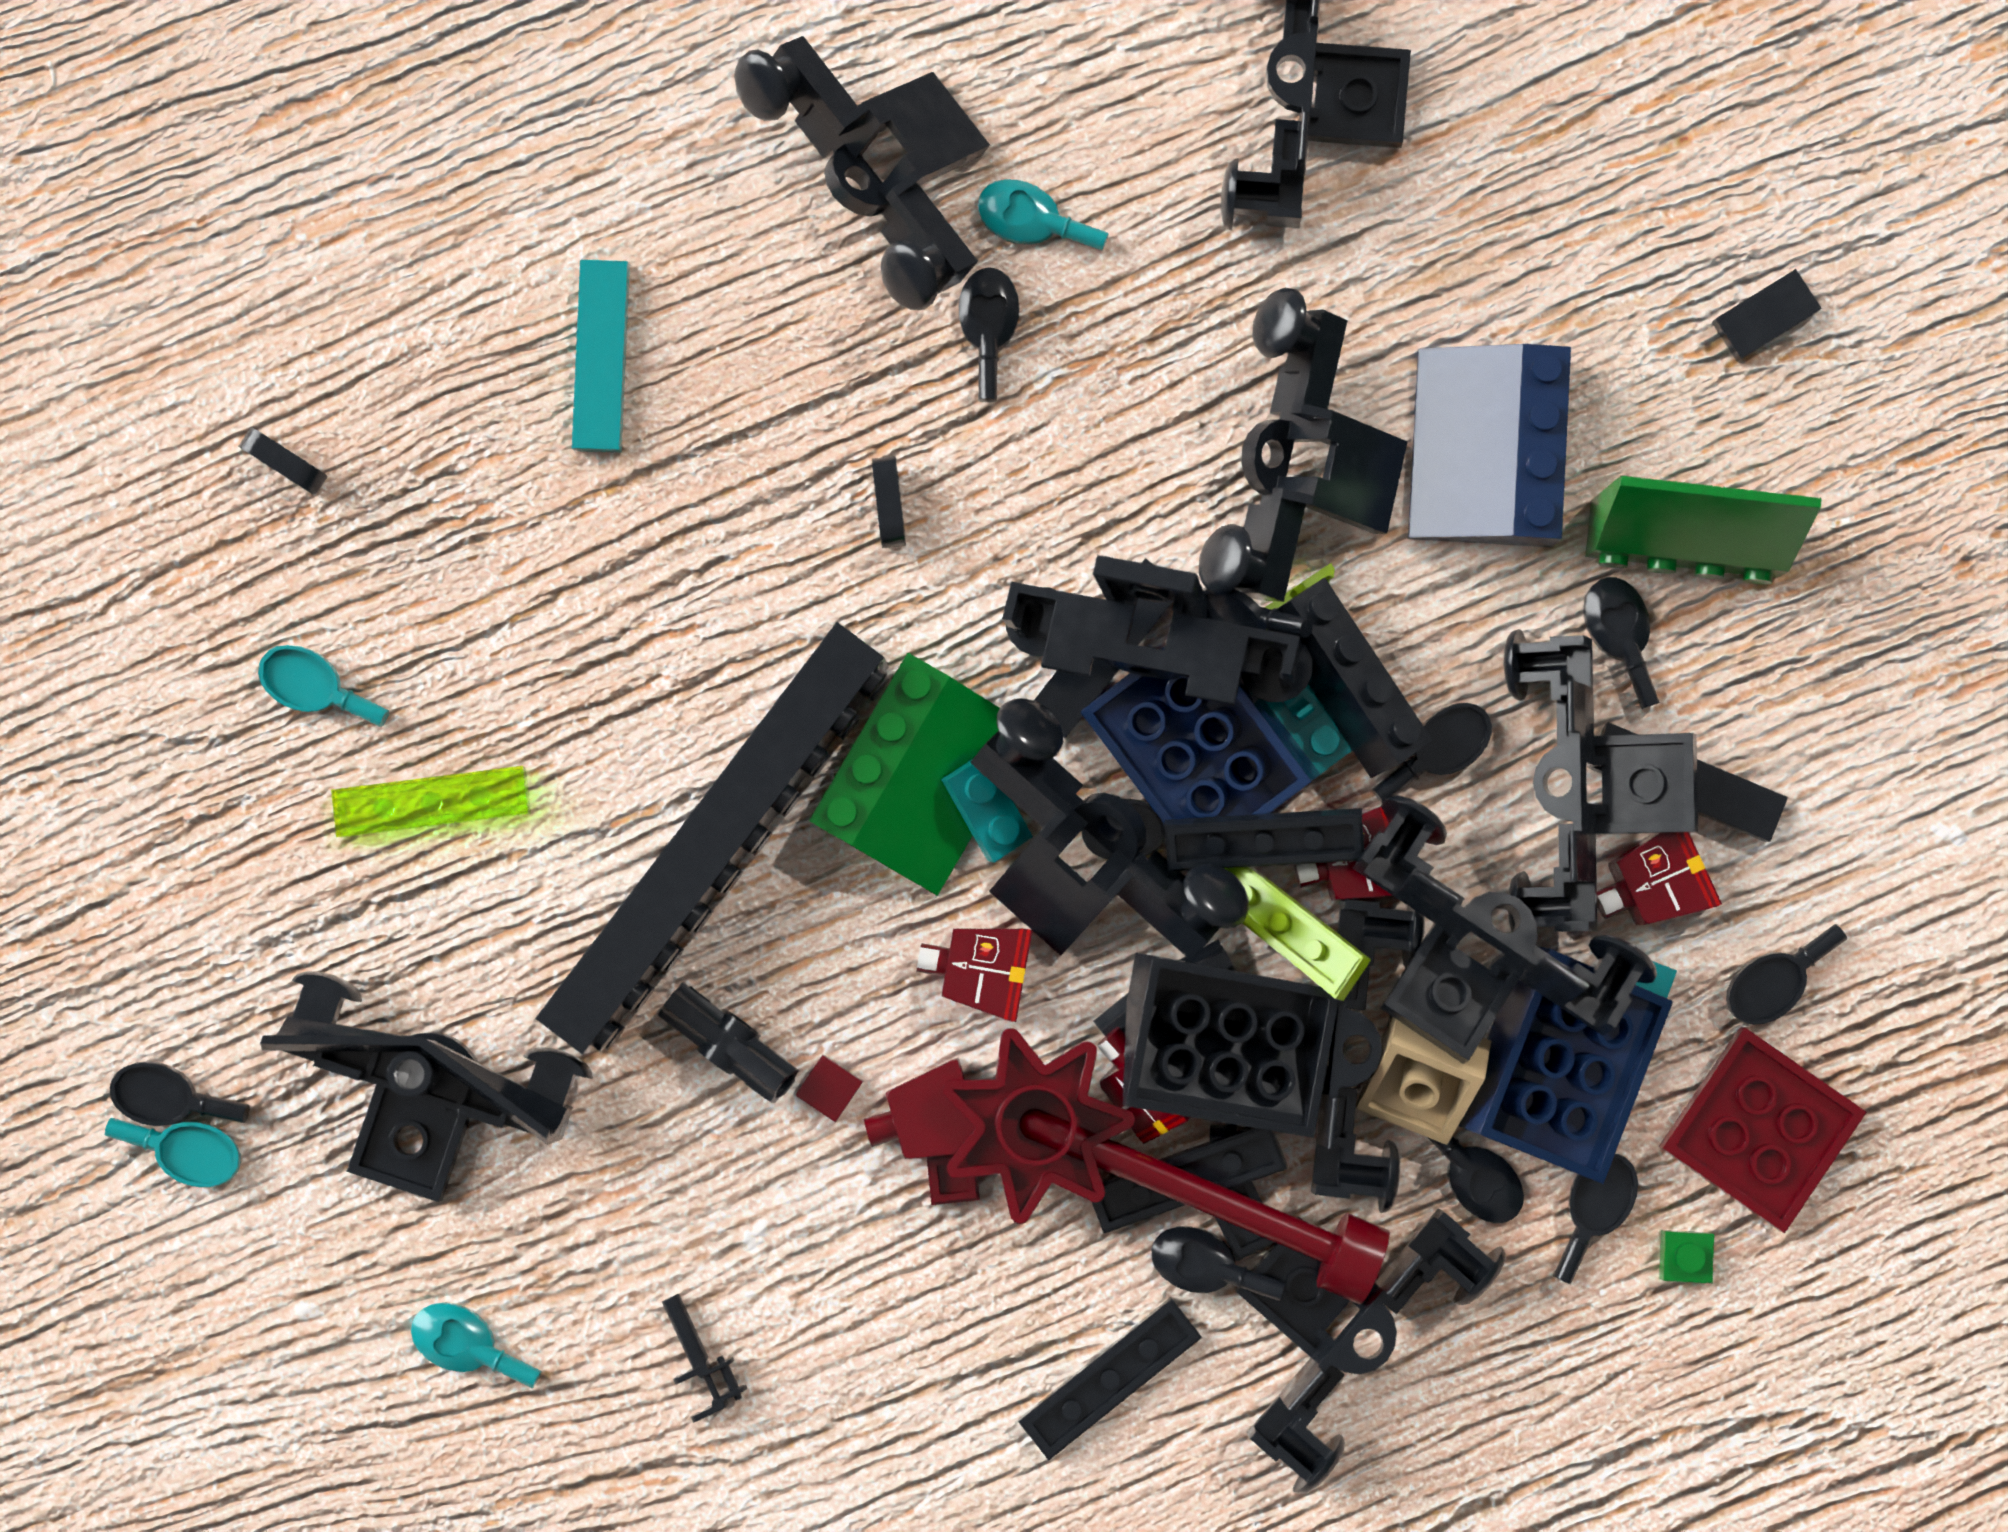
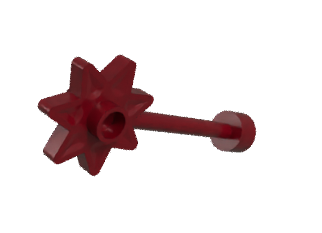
(1045, 1129)

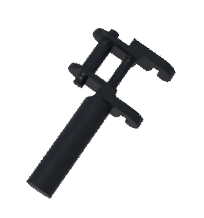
(699, 1359)

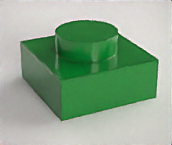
(1686, 1256)

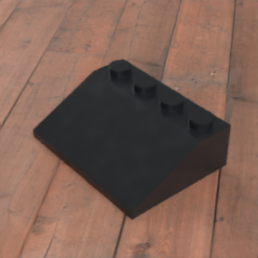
(1226, 1045)

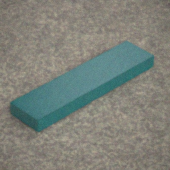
(600, 356)

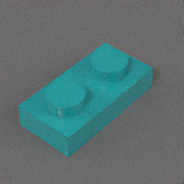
(986, 812)

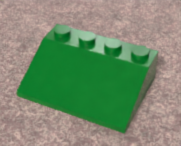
(1698, 528)
(890, 784)

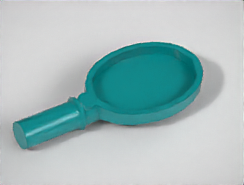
(1030, 216)
(311, 684)
(185, 1151)
(464, 1342)

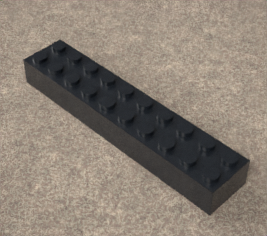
(714, 841)

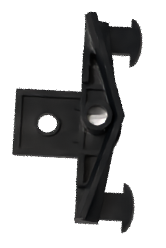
(422, 1084)

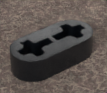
(283, 461)
(888, 502)

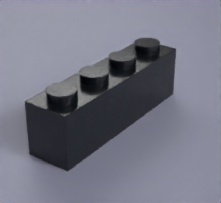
(1356, 684)

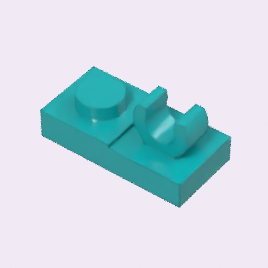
(1312, 729)

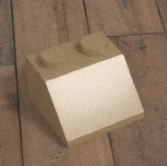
(1422, 1084)

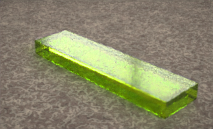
(430, 801)

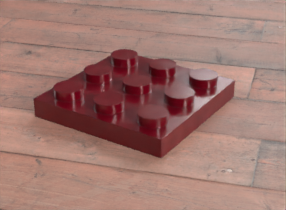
(1762, 1129)

